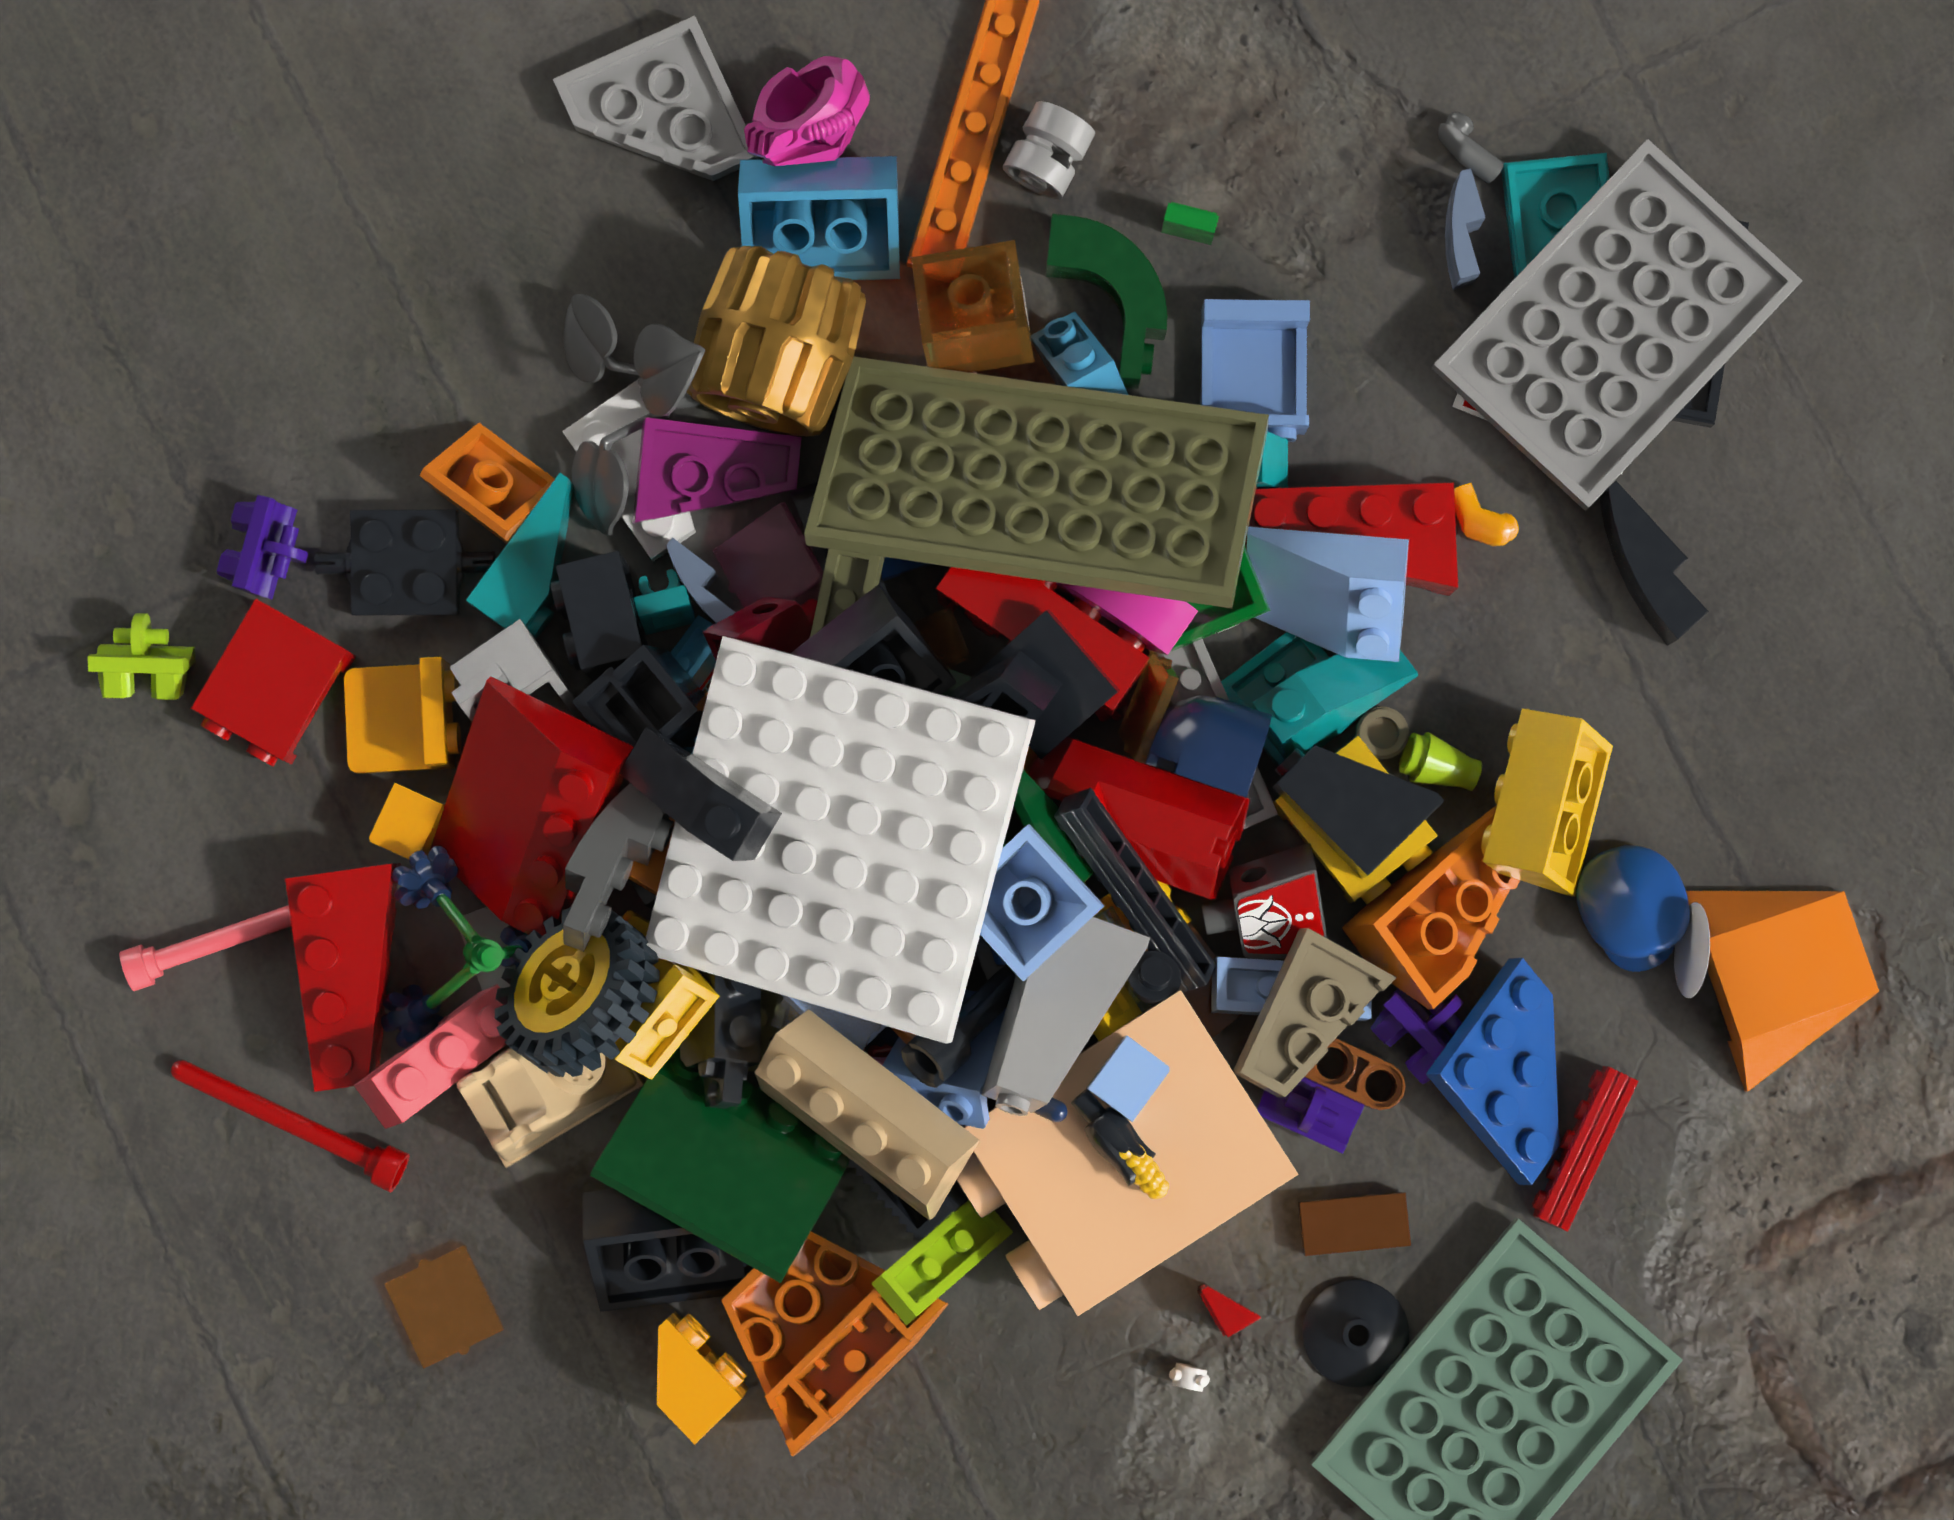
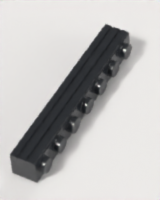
(1132, 886)

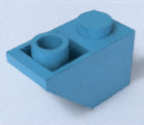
(1076, 356)

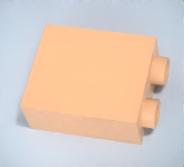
(1079, 1213)

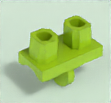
(119, 662)

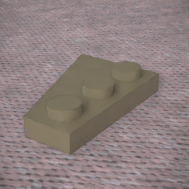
(1307, 1008)

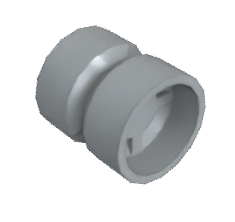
(1051, 145)

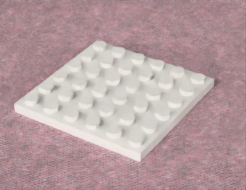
(880, 845)

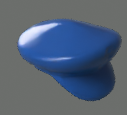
(1633, 906)

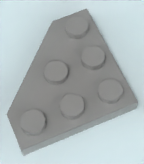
(661, 102)

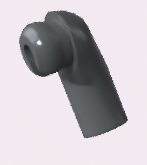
(1465, 150)

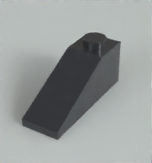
(699, 797)

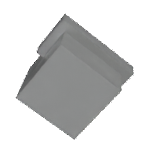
(517, 661)

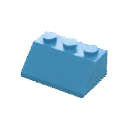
(825, 213)

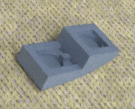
(1462, 217)
(697, 578)

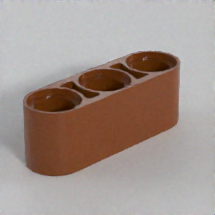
(1352, 1078)

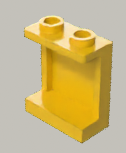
(1408, 853)
(678, 1007)

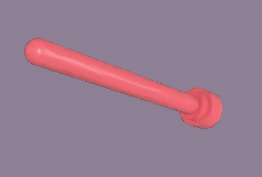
(145, 965)

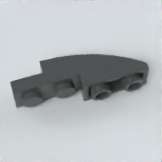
(604, 858)

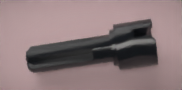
(936, 1061)

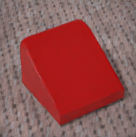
(1226, 1312)

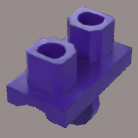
(265, 549)
(1406, 1015)
(1314, 1113)

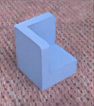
(1128, 1078)

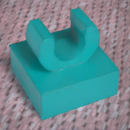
(664, 608)

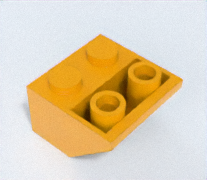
(692, 1380)

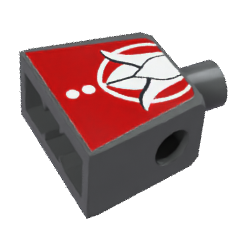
(1270, 903)

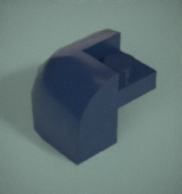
(1211, 742)

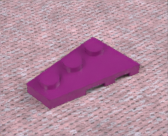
(709, 466)

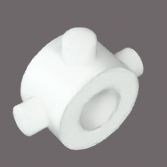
(1189, 1377)

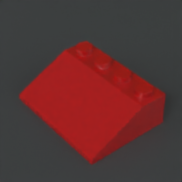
(524, 803)

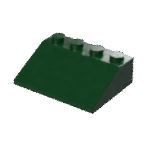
(733, 1175)

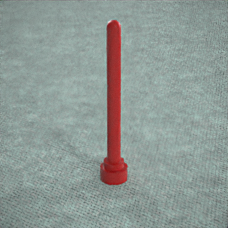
(380, 1164)

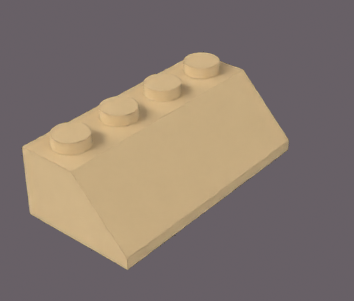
(865, 1112)

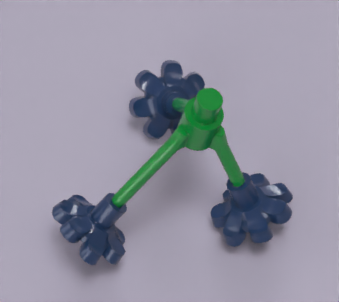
(426, 884)

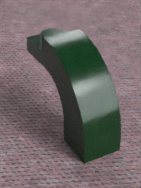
(1112, 262)

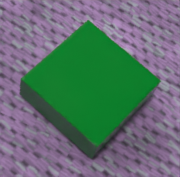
(1190, 223)

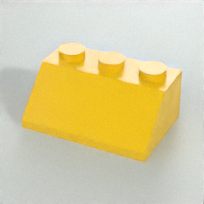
(1547, 800)

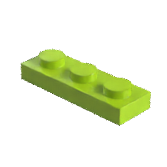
(940, 1260)

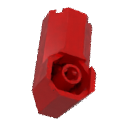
(1171, 821)

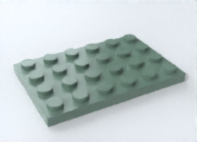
(1499, 1395)

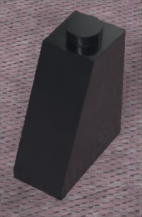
(1353, 805)

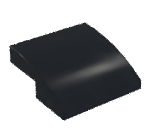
(1084, 682)

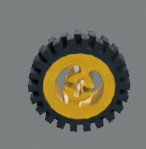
(553, 1024)

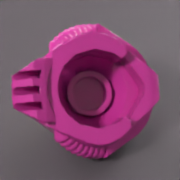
(808, 113)

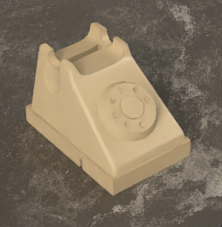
(529, 1108)

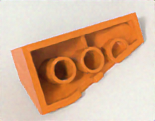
(1434, 918)

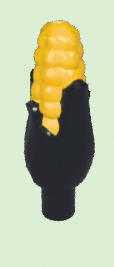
(1121, 1146)

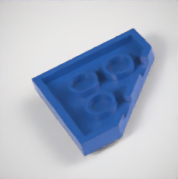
(1504, 1071)

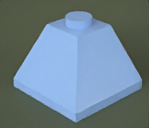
(1034, 904)

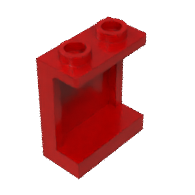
(270, 683)

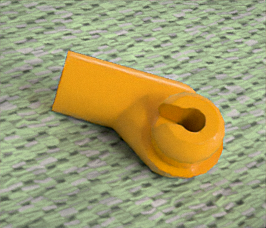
(1481, 523)

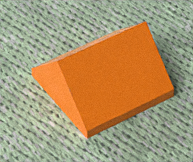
(488, 481)

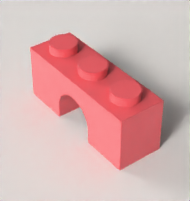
(435, 1061)

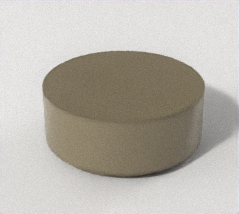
(1383, 732)

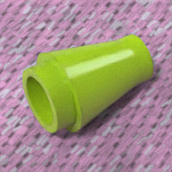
(1438, 763)

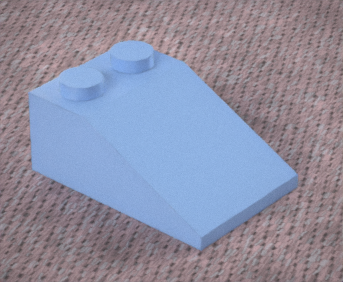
(1333, 588)

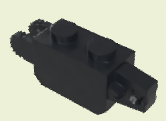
(725, 1041)

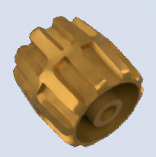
(776, 341)

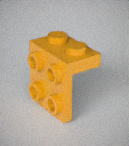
(401, 717)

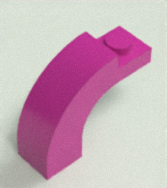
(1150, 619)

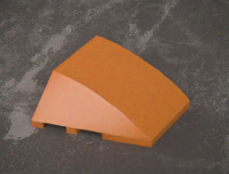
(1782, 971)
(820, 1336)

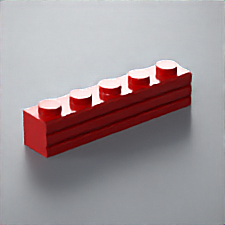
(1584, 1147)

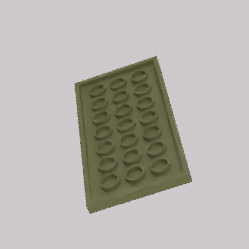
(1039, 481)

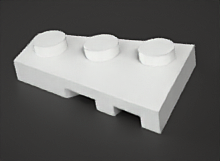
(608, 417)

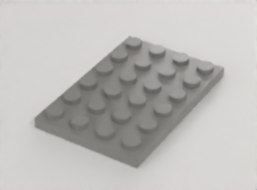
(1616, 324)

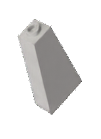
(1057, 1013)

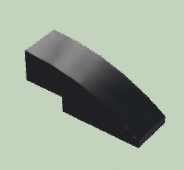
(1647, 565)

